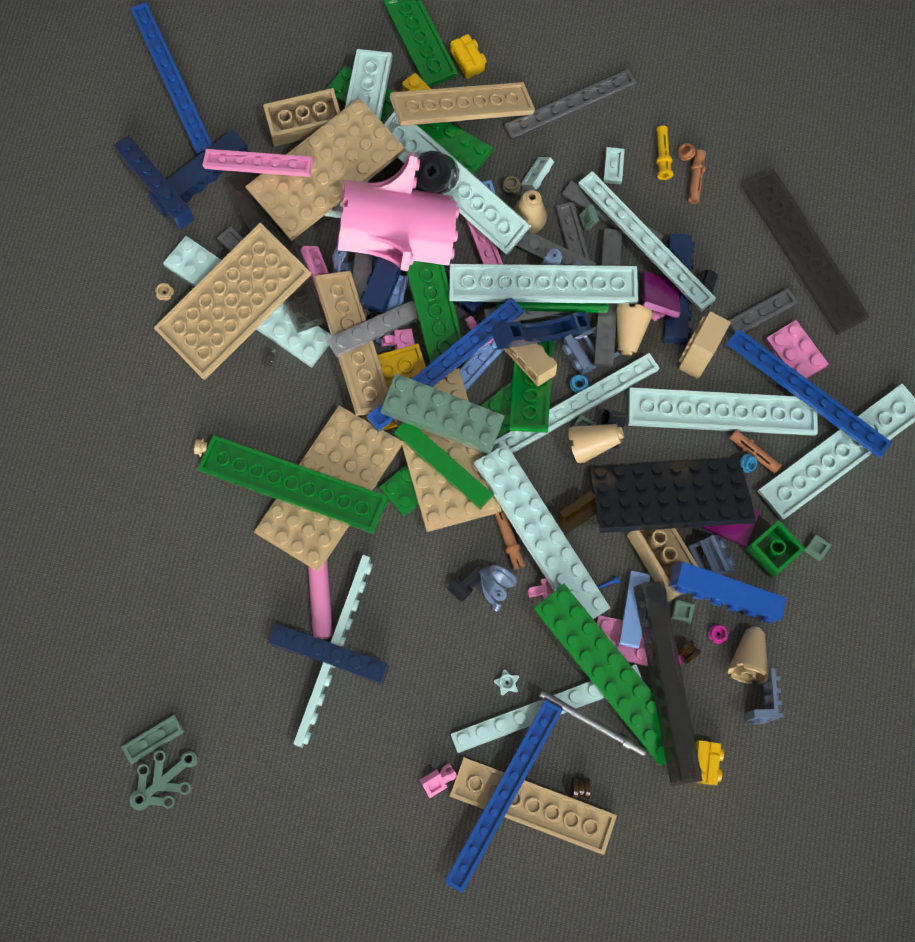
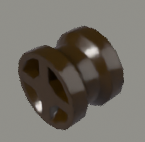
(689, 651)
(580, 787)

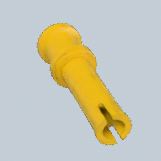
(664, 160)

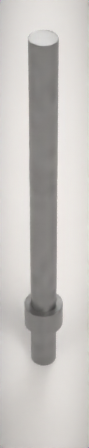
(626, 742)

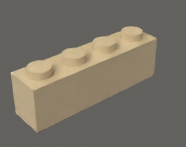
(534, 362)

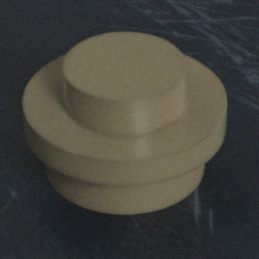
(511, 185)

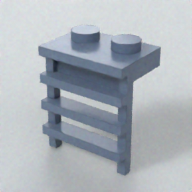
(576, 353)
(716, 554)
(770, 710)

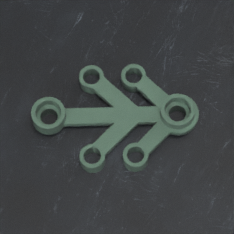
(160, 782)

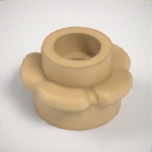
(164, 287)
(200, 447)

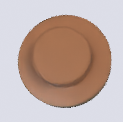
(686, 152)

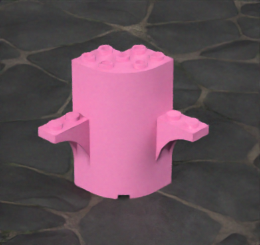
(397, 221)

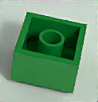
(775, 549)

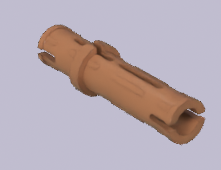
(697, 173)
(773, 466)
(513, 548)

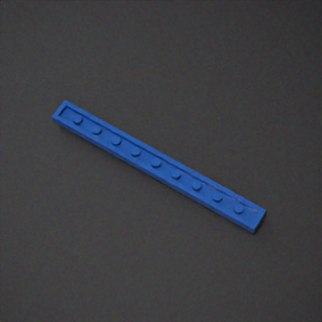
(171, 78)
(456, 354)
(809, 393)
(503, 796)

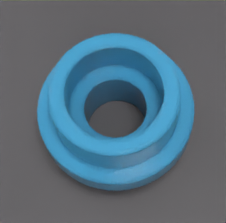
(578, 378)
(748, 463)

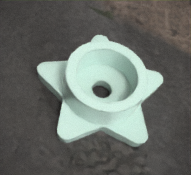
(512, 679)

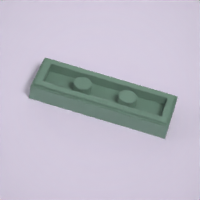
(153, 739)

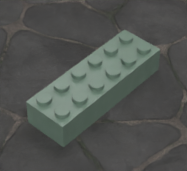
(442, 414)

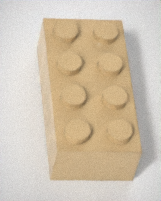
(300, 116)
(703, 344)

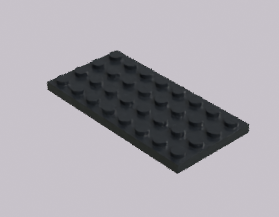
(671, 495)

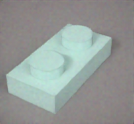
(613, 165)
(537, 173)

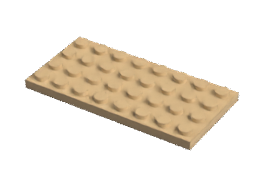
(347, 148)
(232, 301)
(347, 451)
(438, 499)

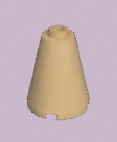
(532, 210)
(631, 326)
(593, 440)
(750, 658)

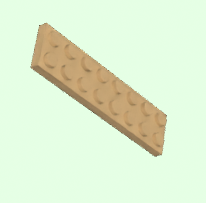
(461, 103)
(360, 365)
(538, 807)

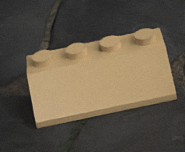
(659, 552)

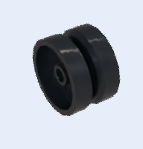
(446, 175)

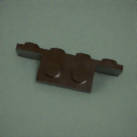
(576, 513)

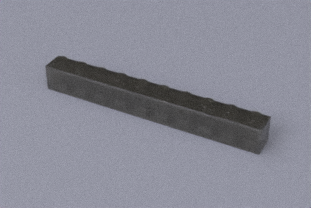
(667, 684)

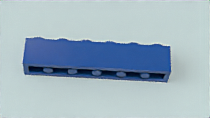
(727, 592)

